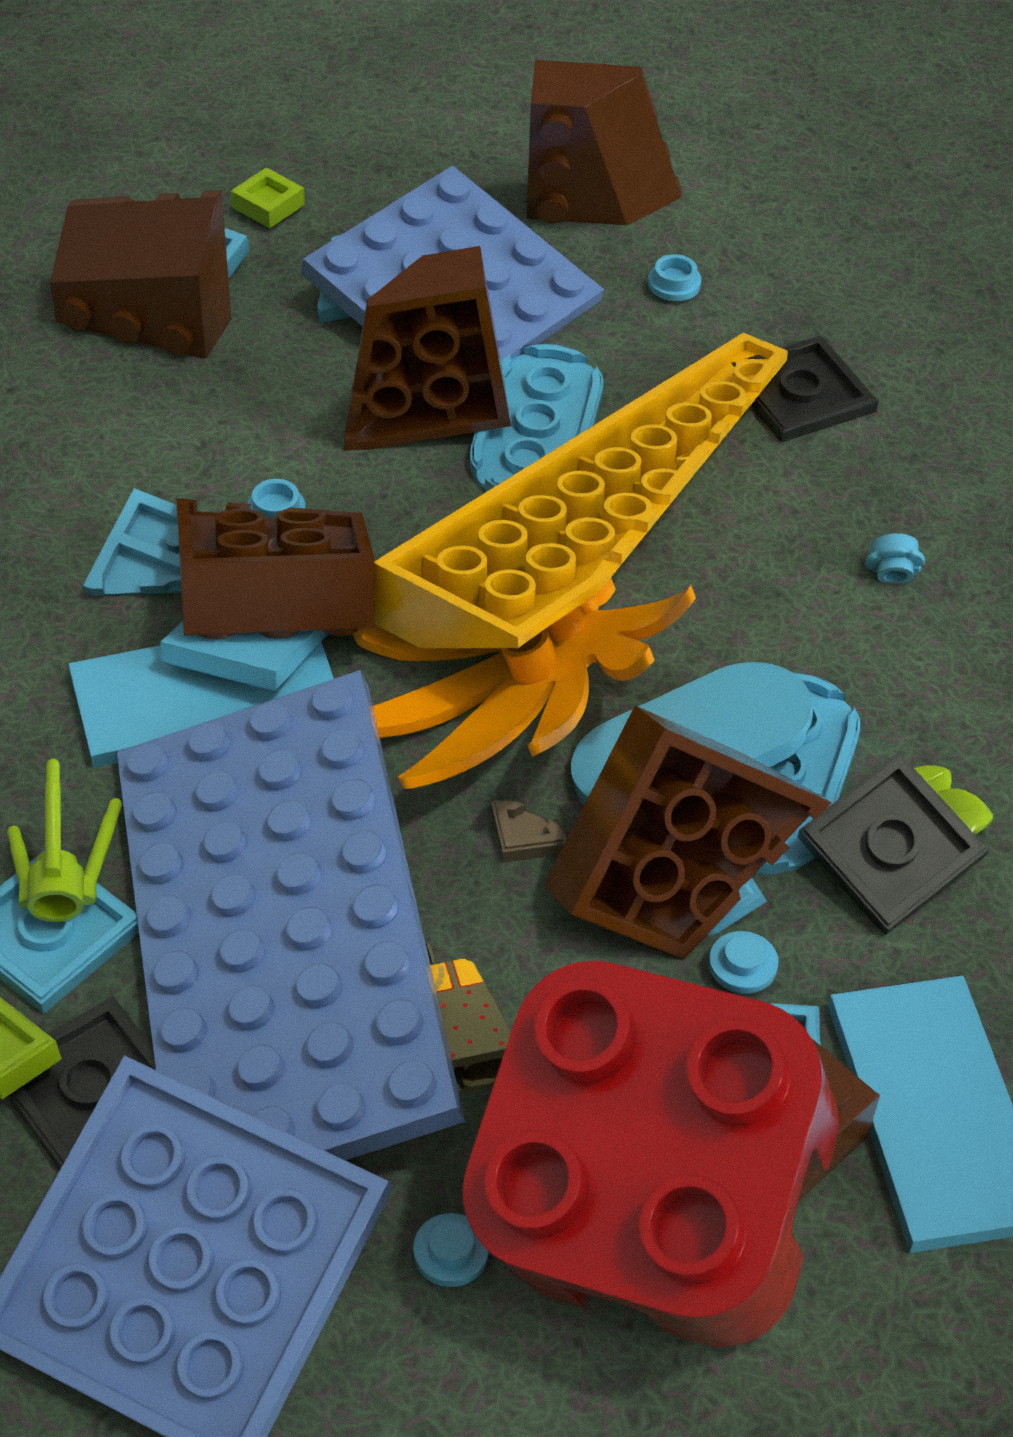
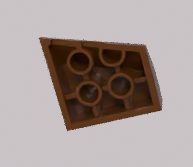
(595, 146)
(145, 271)
(428, 356)
(273, 572)
(674, 834)

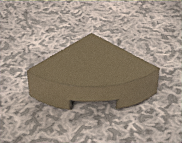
(523, 833)

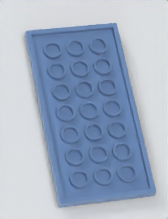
(287, 923)

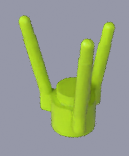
(56, 884)

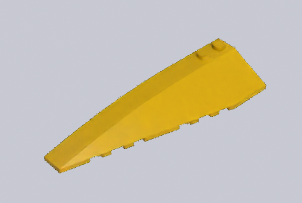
(568, 519)

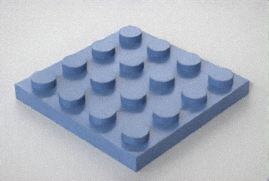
(527, 279)
(185, 1259)

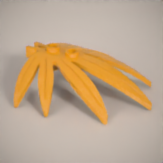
(518, 682)

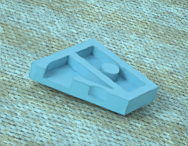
(140, 551)

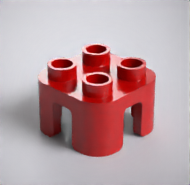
(652, 1149)

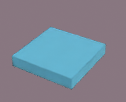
(242, 656)
(52, 958)

